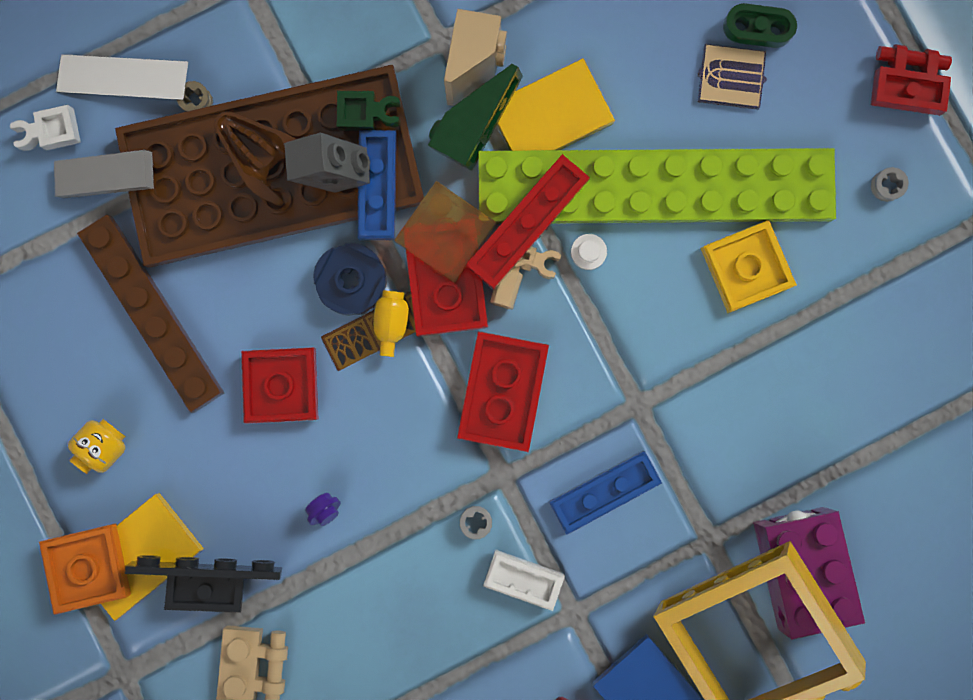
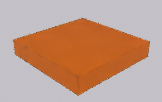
(84, 568)

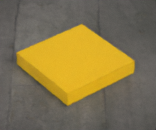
(748, 266)

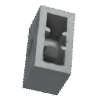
(327, 163)

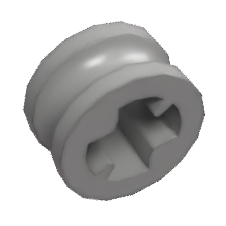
(896, 176)
(481, 532)

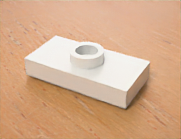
(524, 580)

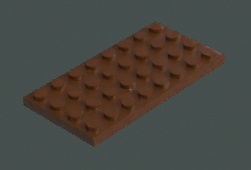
(203, 201)

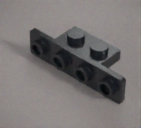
(204, 586)

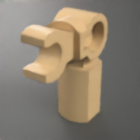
(506, 292)

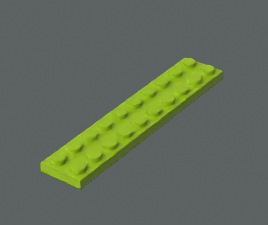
(671, 184)

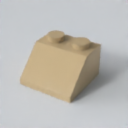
(474, 53)

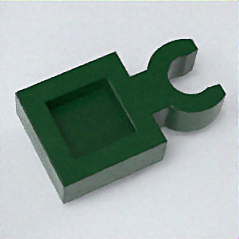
(359, 110)

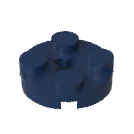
(343, 260)

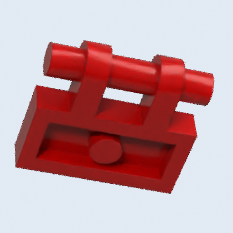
(909, 89)

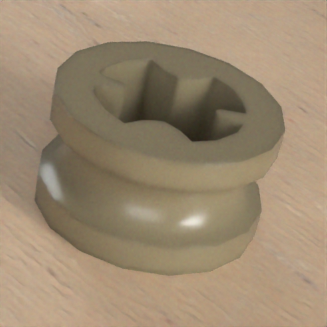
(197, 88)

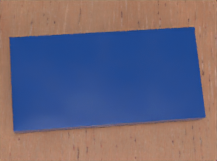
(644, 675)

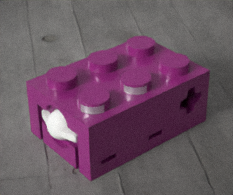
(823, 548)

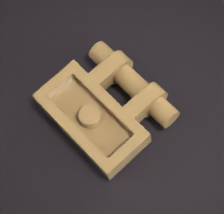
(241, 661)

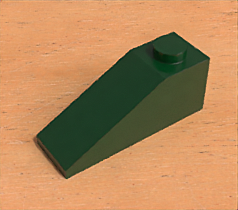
(471, 122)

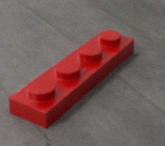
(528, 221)

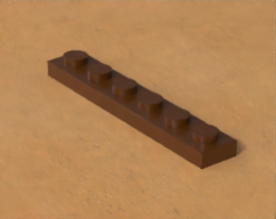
(150, 313)

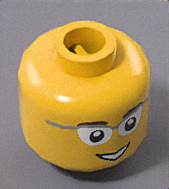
(96, 446)

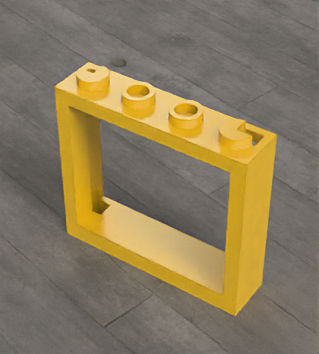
(739, 579)

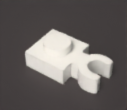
(51, 129)

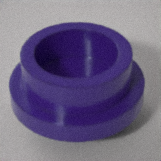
(322, 509)

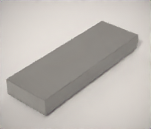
(104, 174)

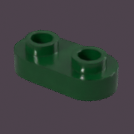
(757, 22)

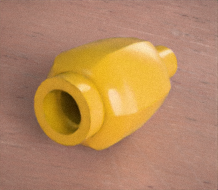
(390, 320)

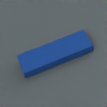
(378, 198)
(605, 492)

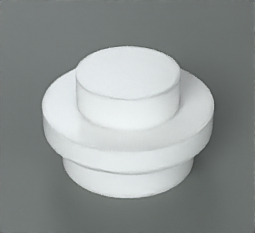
(588, 252)

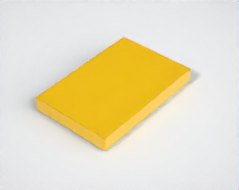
(555, 111)
(151, 531)

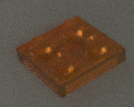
(445, 231)

